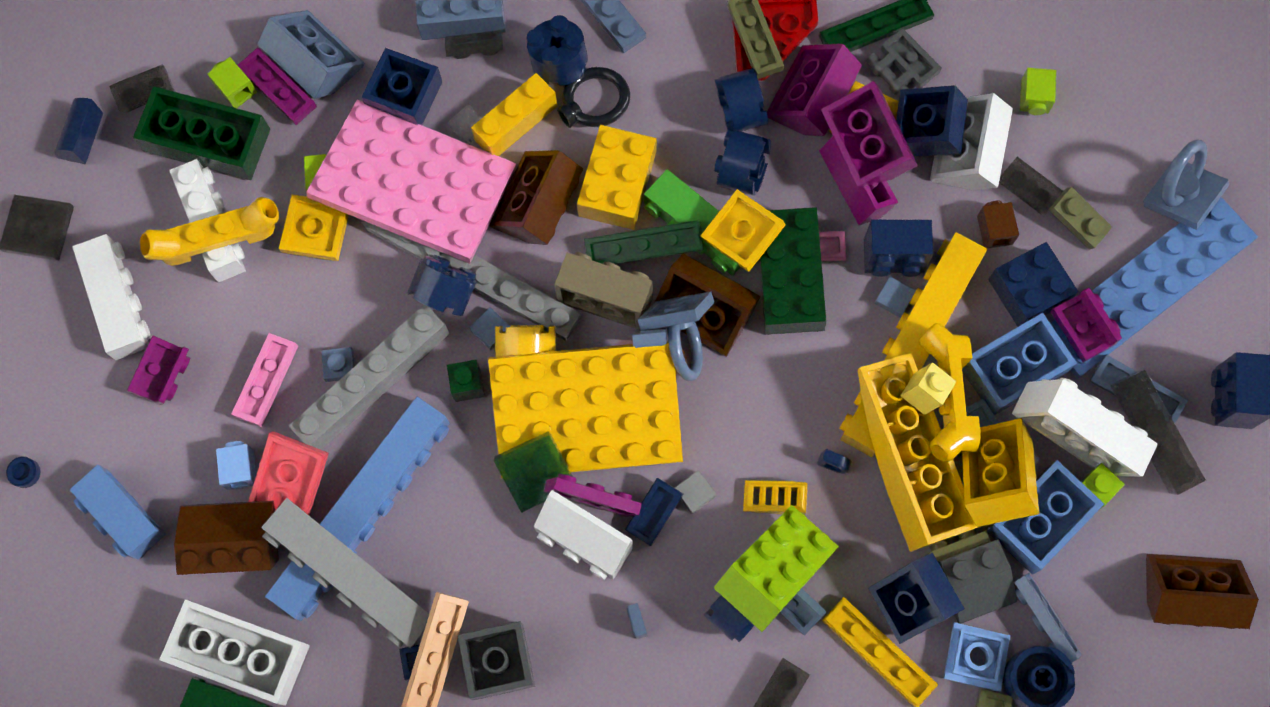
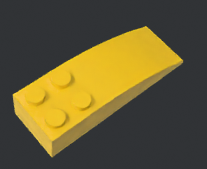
(920, 487)

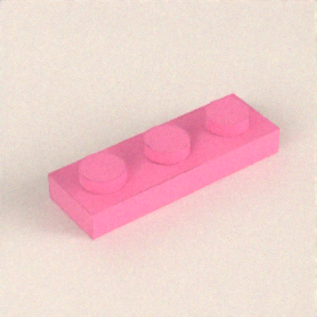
(265, 380)

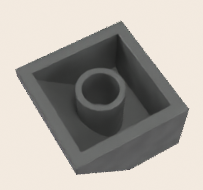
(980, 580)

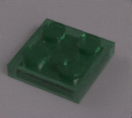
(528, 468)

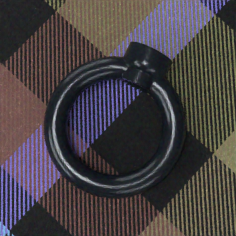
(571, 112)

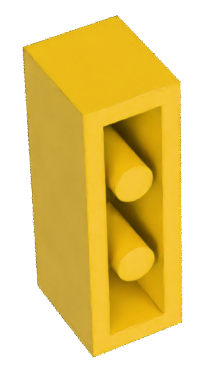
(515, 116)

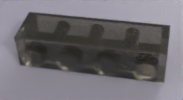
(1149, 413)

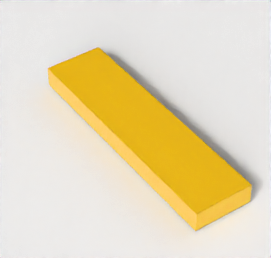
(880, 652)

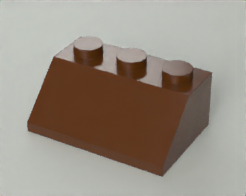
(537, 196)
(731, 307)
(224, 538)
(1199, 591)

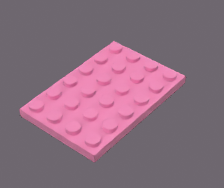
(412, 181)

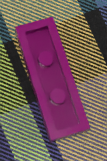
(277, 86)
(593, 495)

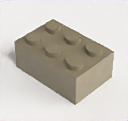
(603, 289)

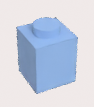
(236, 465)

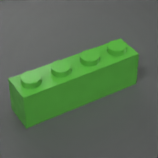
(679, 203)

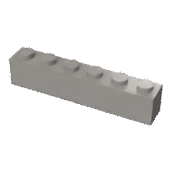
(370, 378)
(346, 572)

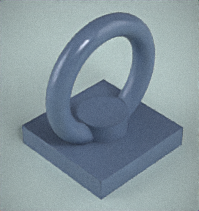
(1185, 189)
(678, 315)

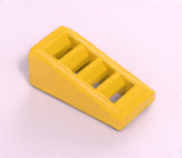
(775, 486)

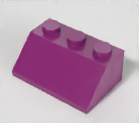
(813, 82)
(869, 136)

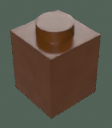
(997, 224)

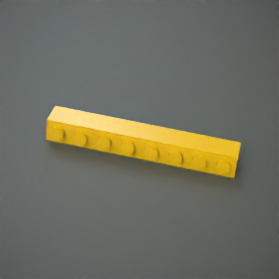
(932, 305)

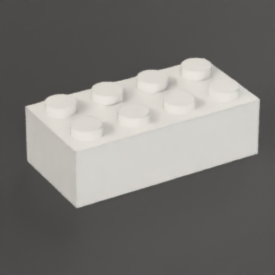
(1085, 427)
(234, 652)

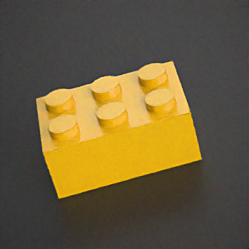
(617, 177)
(1001, 475)

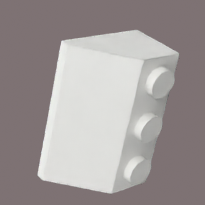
(982, 146)
(582, 536)

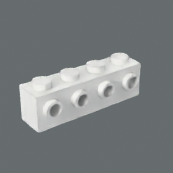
(201, 202)
(112, 297)

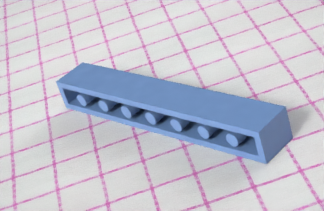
(366, 500)

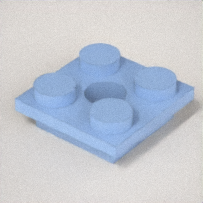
(963, 670)

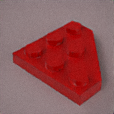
(789, 24)

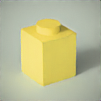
(928, 388)

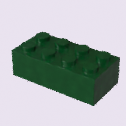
(202, 130)
(794, 276)

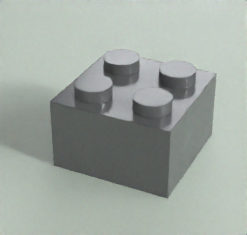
(496, 660)

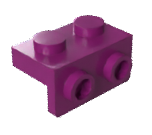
(1087, 324)
(158, 371)

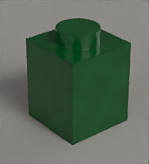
(465, 380)

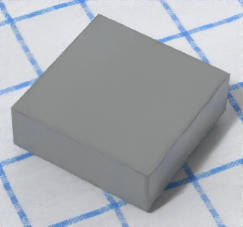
(696, 492)

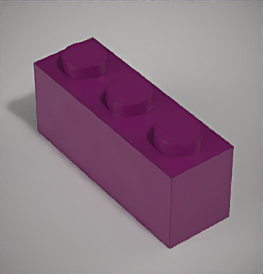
(864, 202)

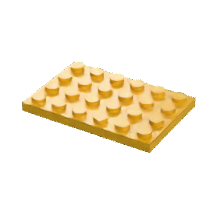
(597, 402)

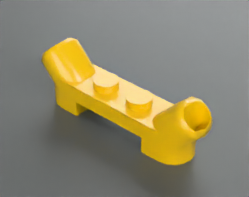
(179, 243)
(959, 430)

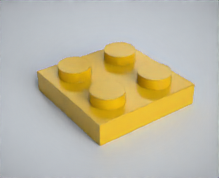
(313, 229)
(743, 230)

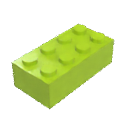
(775, 567)

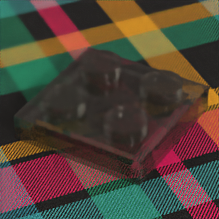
(36, 227)

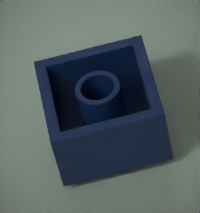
(403, 86)
(932, 119)
(898, 247)
(1032, 284)
(1241, 391)
(916, 598)

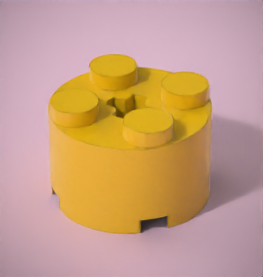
(524, 340)

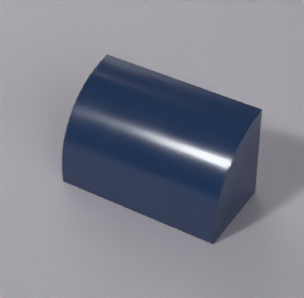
(79, 131)

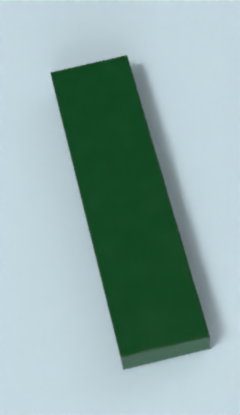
(878, 24)
(646, 243)

